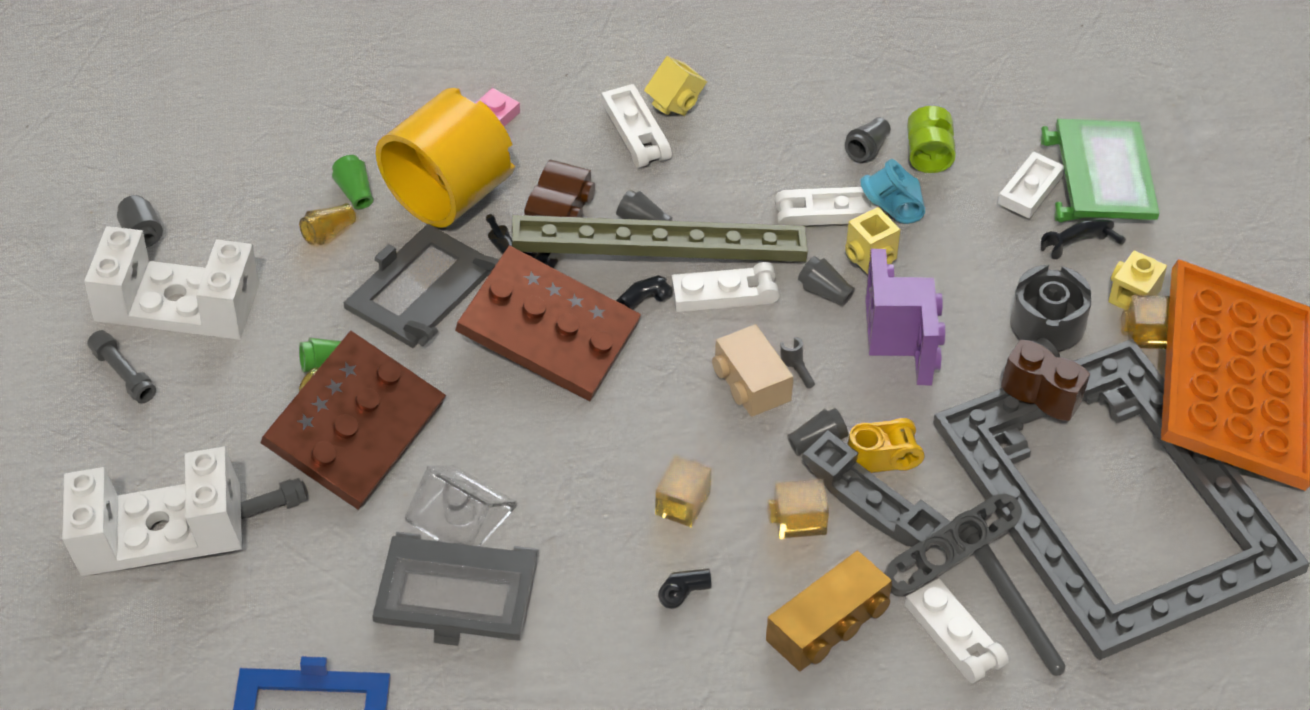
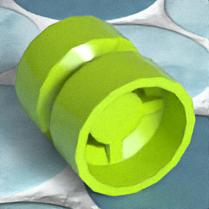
(931, 139)

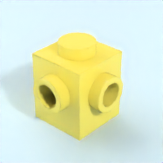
(675, 87)
(870, 232)
(1136, 277)

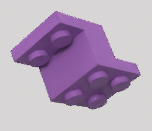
(904, 317)

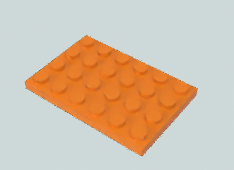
(1238, 375)

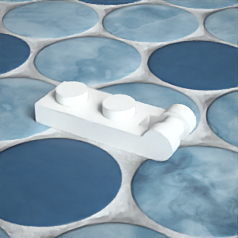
(636, 125)
(821, 205)
(725, 288)
(955, 631)

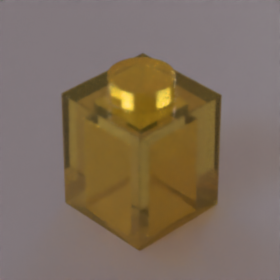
(1147, 321)
(683, 491)
(799, 508)

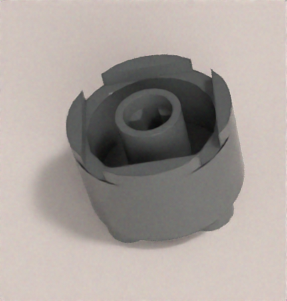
(1051, 306)

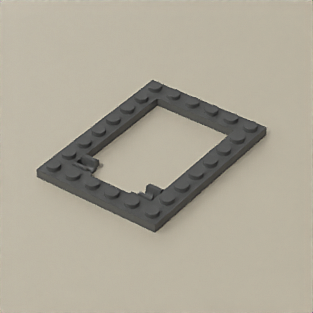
(1269, 557)

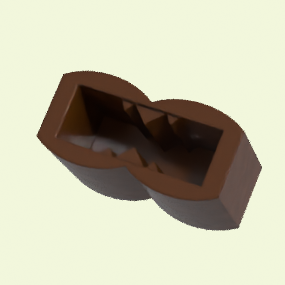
(561, 191)
(1046, 380)

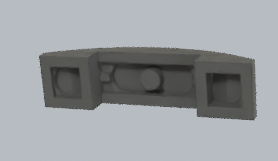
(868, 495)

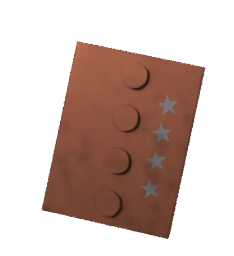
(548, 323)
(353, 419)

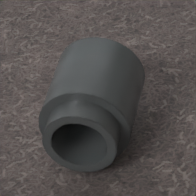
(138, 214)

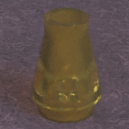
(323, 224)

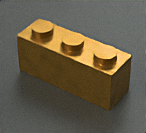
(829, 611)

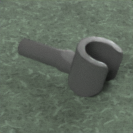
(794, 358)

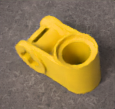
(883, 445)

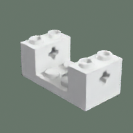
(135, 291)
(114, 531)

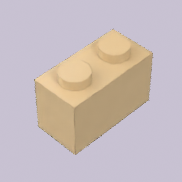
(753, 370)

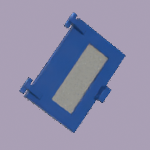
(311, 688)

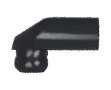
(641, 289)
(680, 584)

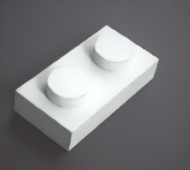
(1031, 185)

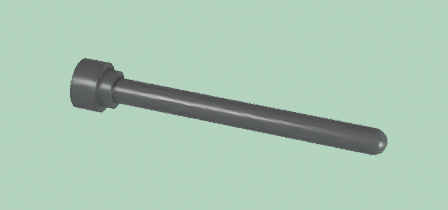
(1039, 639)

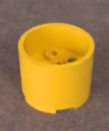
(445, 158)

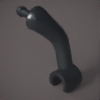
(1096, 228)
(501, 239)

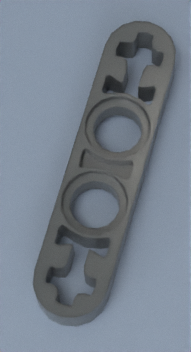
(952, 544)

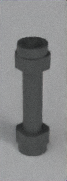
(137, 384)
(289, 493)

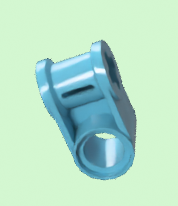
(895, 192)

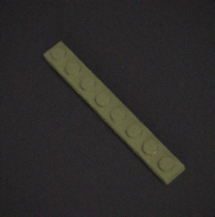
(659, 238)

